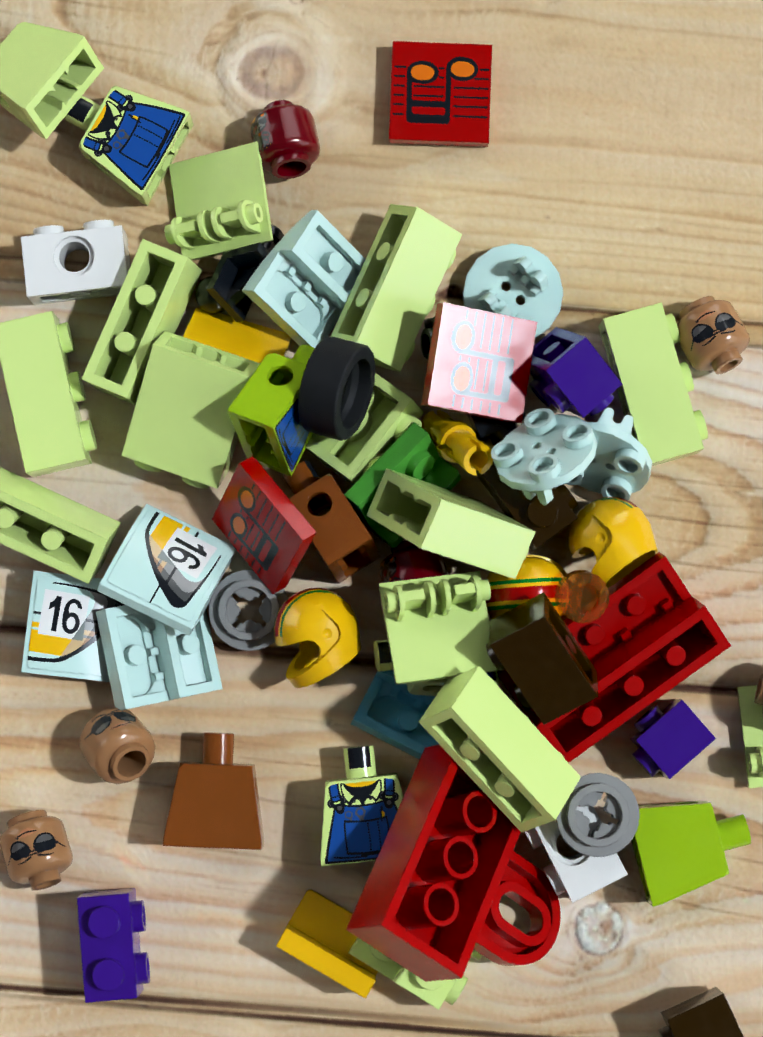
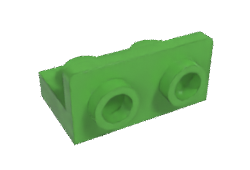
(410, 455)

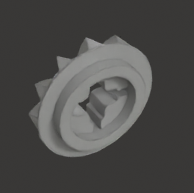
(224, 611)
(608, 837)

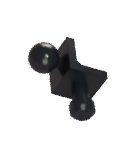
(233, 271)

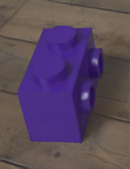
(571, 374)
(111, 944)

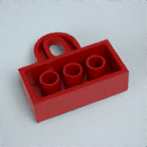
(444, 878)

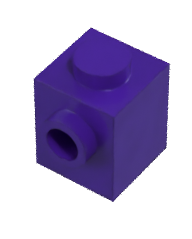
(669, 738)

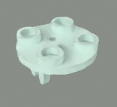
(529, 276)
(544, 453)
(619, 461)

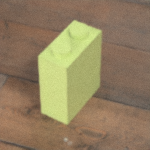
(183, 411)
(450, 524)

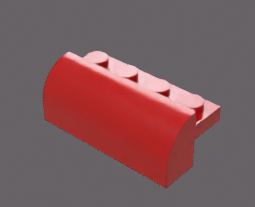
(641, 650)

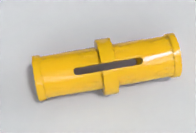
(457, 442)

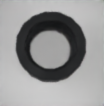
(336, 388)

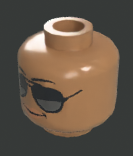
(712, 335)
(117, 746)
(35, 849)

